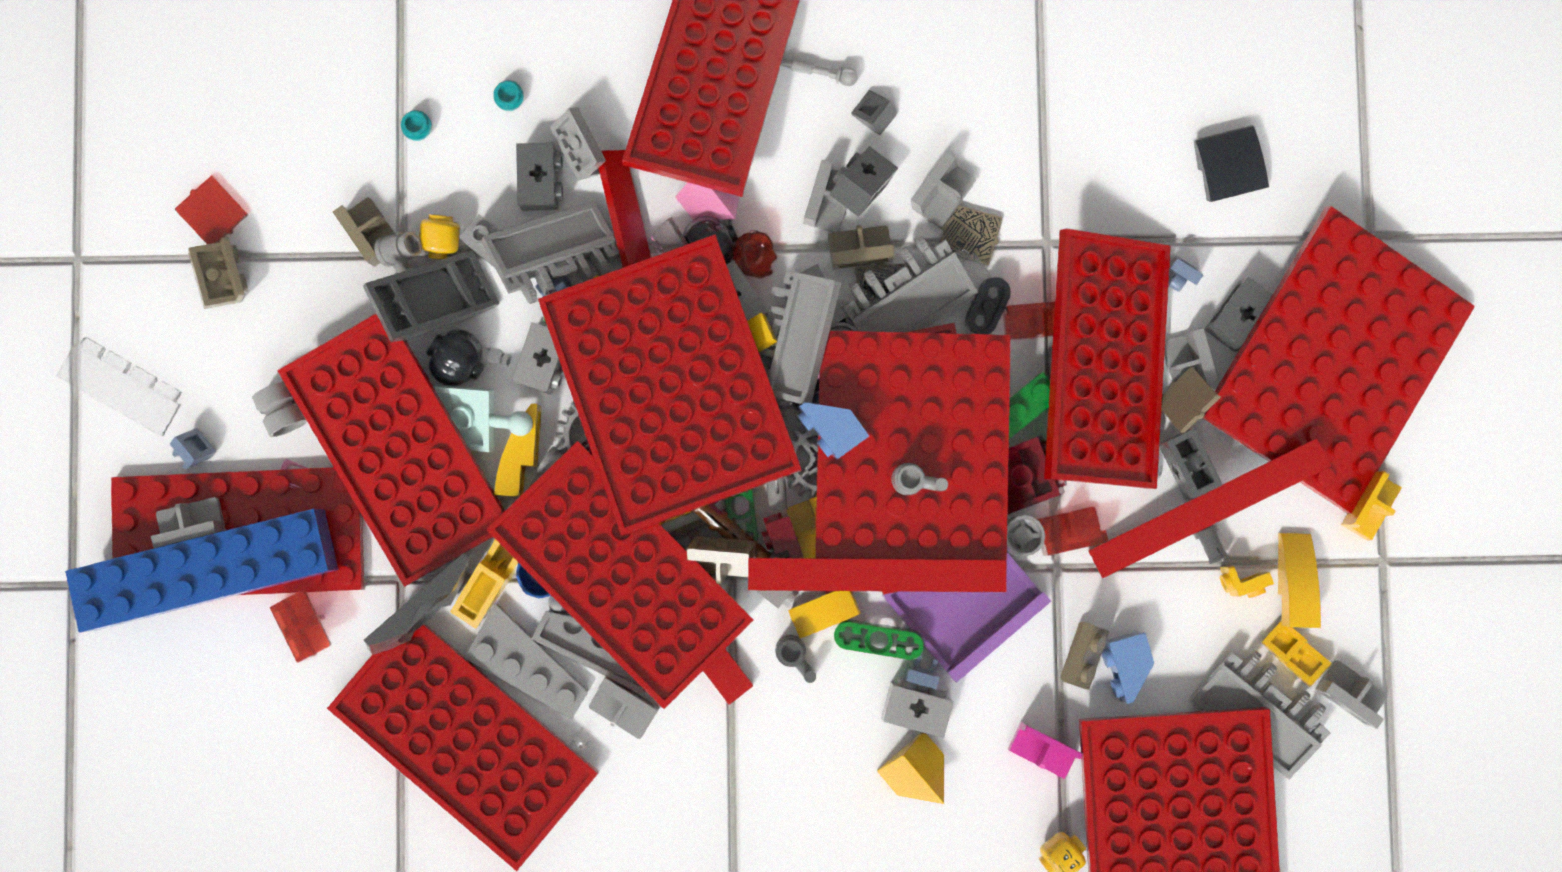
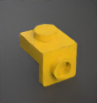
(1251, 585)

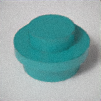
(508, 95)
(416, 125)

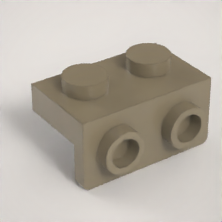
(217, 273)
(1084, 655)

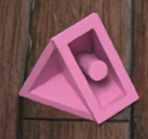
(703, 201)

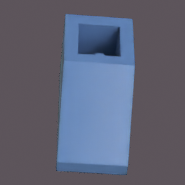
(835, 426)
(1130, 664)

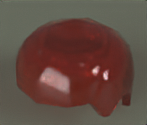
(754, 254)

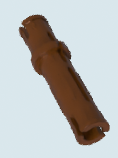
(721, 517)

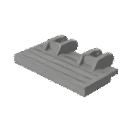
(552, 242)
(912, 300)
(800, 335)
(1290, 738)

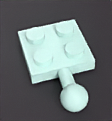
(474, 415)

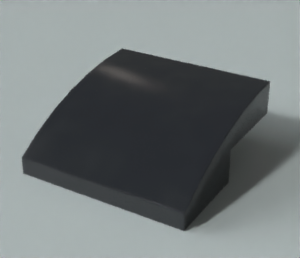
(1231, 163)

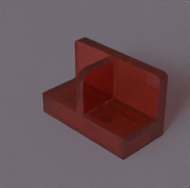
(1029, 320)
(1072, 531)
(301, 626)

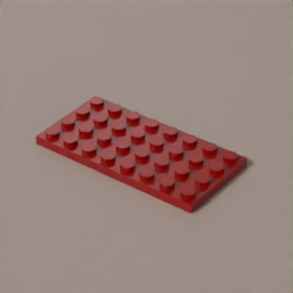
(710, 91)
(1107, 360)
(394, 448)
(246, 500)
(627, 591)
(464, 743)

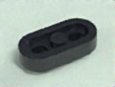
(988, 307)

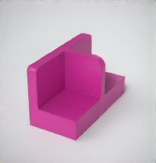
(1043, 750)

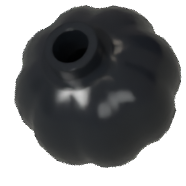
(707, 226)
(455, 357)

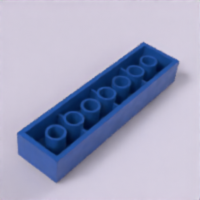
(201, 570)

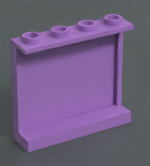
(969, 626)

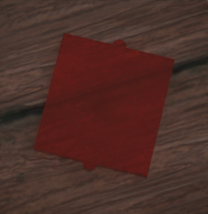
(211, 211)

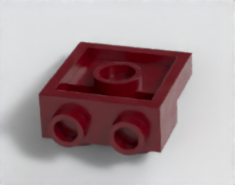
(1026, 476)
(781, 536)

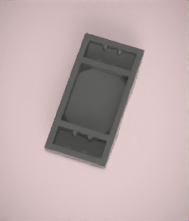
(431, 296)
(420, 608)

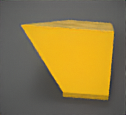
(916, 770)

